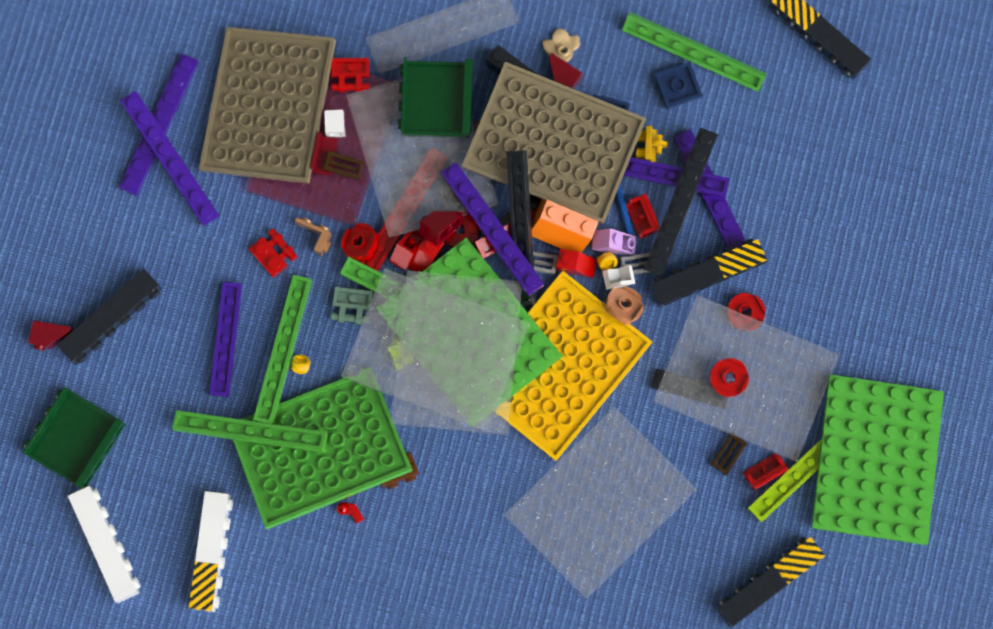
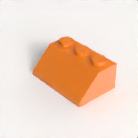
(562, 226)

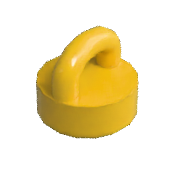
(607, 261)
(300, 364)

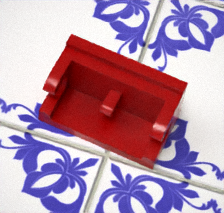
(643, 216)
(765, 471)

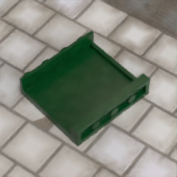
(436, 98)
(73, 438)

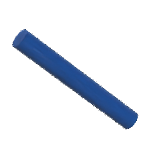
(624, 212)

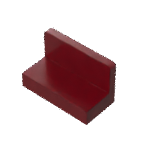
(321, 147)

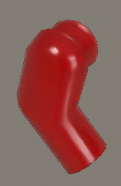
(350, 509)

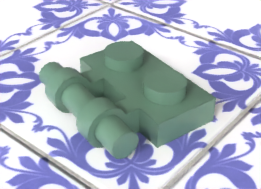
(351, 299)

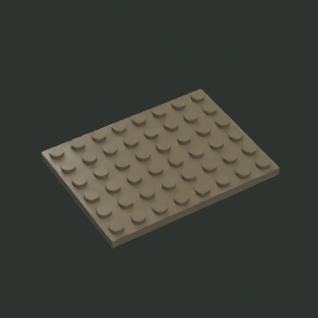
(267, 104)
(571, 141)

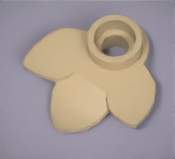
(560, 43)

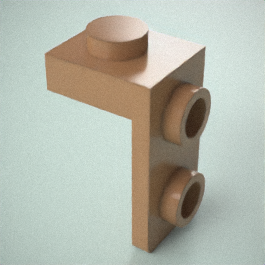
(323, 244)

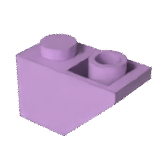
(614, 242)

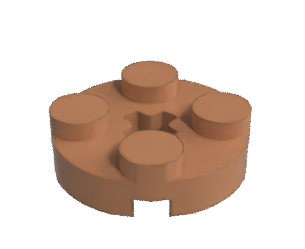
(618, 311)

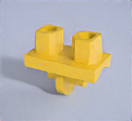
(653, 144)

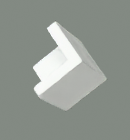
(334, 123)
(618, 277)

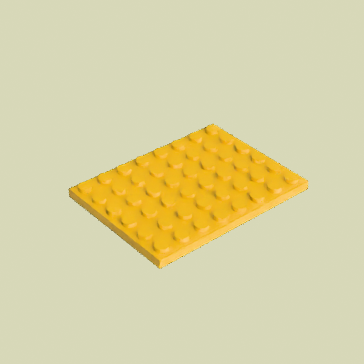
(594, 362)

